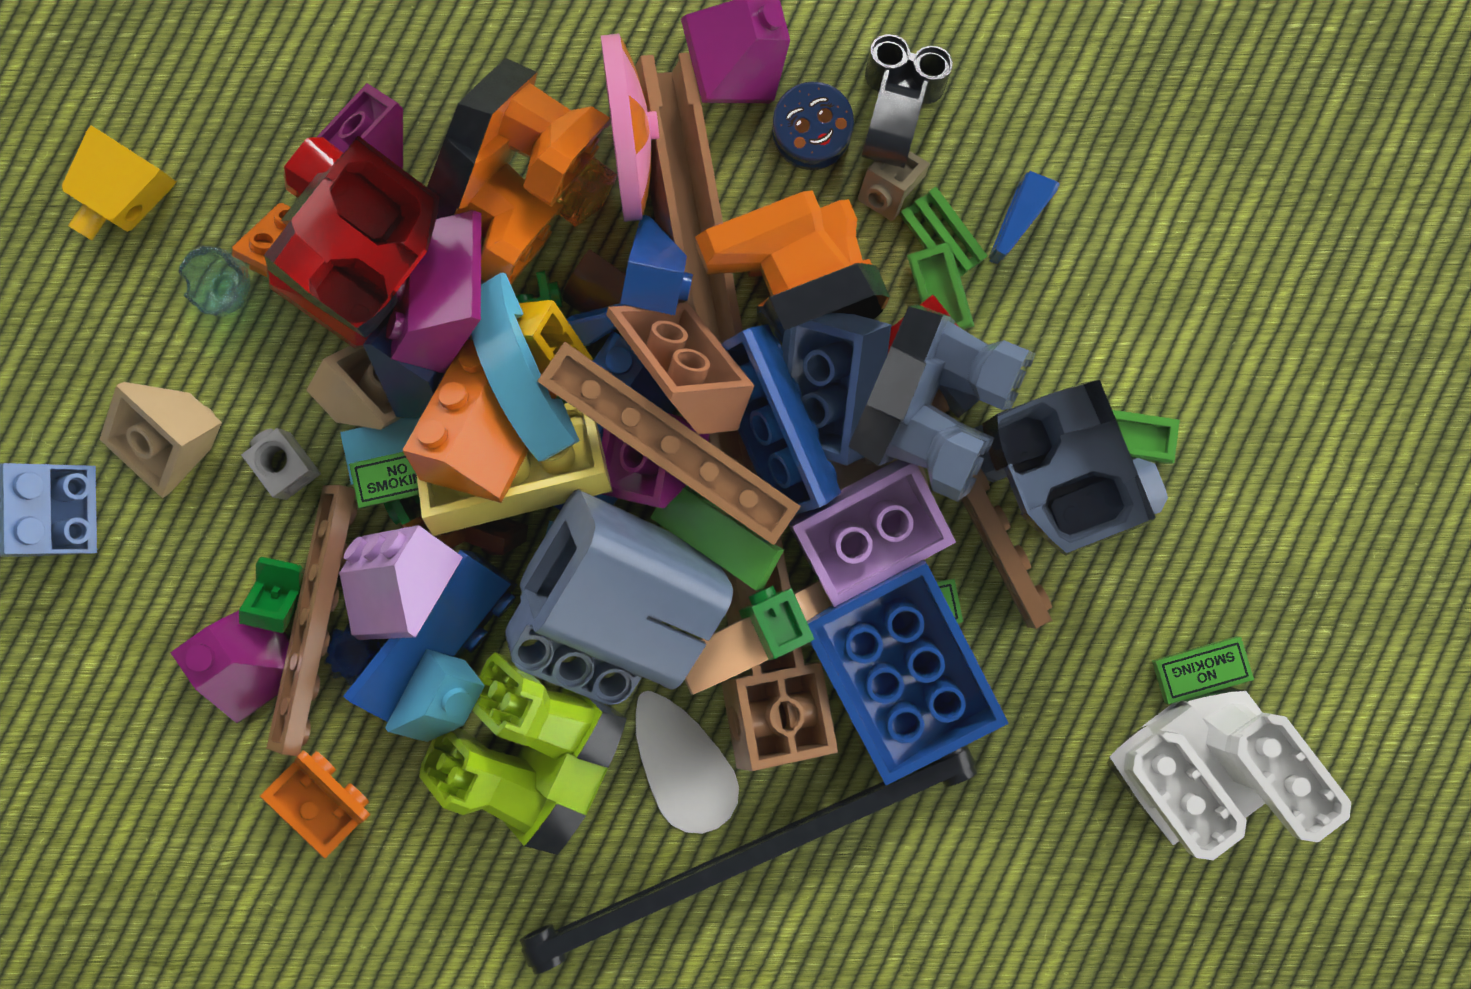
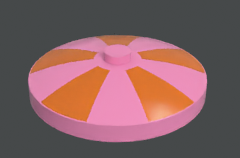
(631, 126)

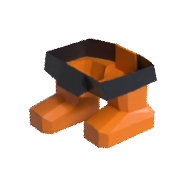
(474, 171)
(804, 257)

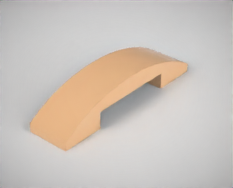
(739, 647)

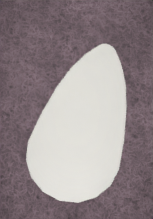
(684, 767)

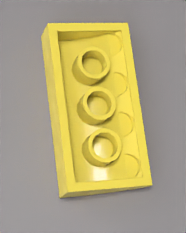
(533, 488)

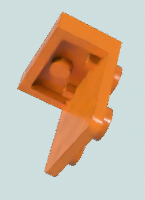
(316, 802)

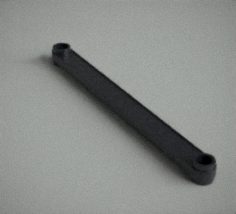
(547, 947)

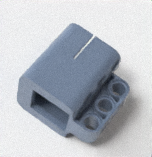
(601, 596)

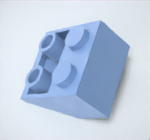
(47, 510)

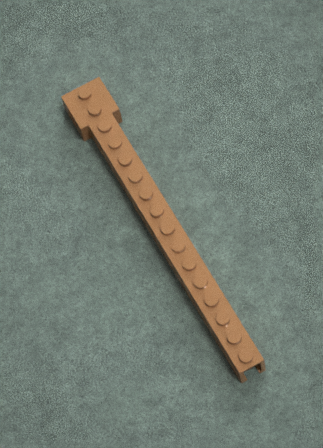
(782, 705)

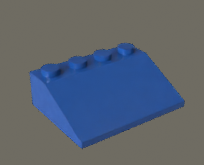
(905, 673)

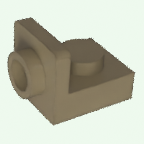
(889, 185)

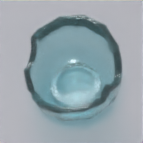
(215, 280)

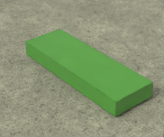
(720, 537)

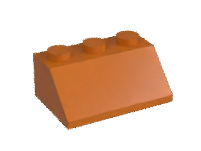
(465, 435)

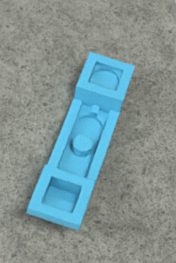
(514, 373)

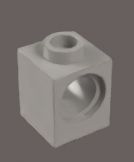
(297, 471)

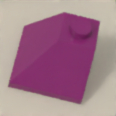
(738, 50)
(372, 118)
(636, 476)
(234, 665)

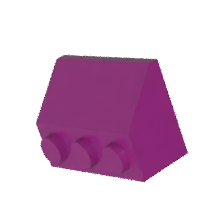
(440, 296)

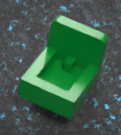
(273, 595)

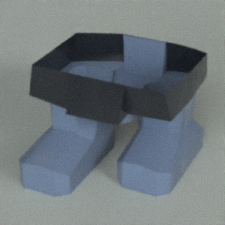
(899, 411)
(1072, 468)

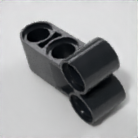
(901, 94)

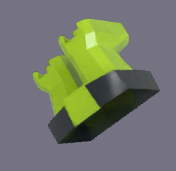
(557, 771)

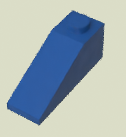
(655, 271)

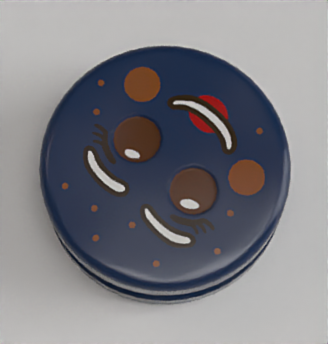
(812, 125)

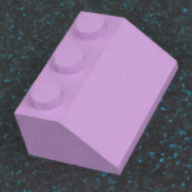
(871, 531)
(394, 581)

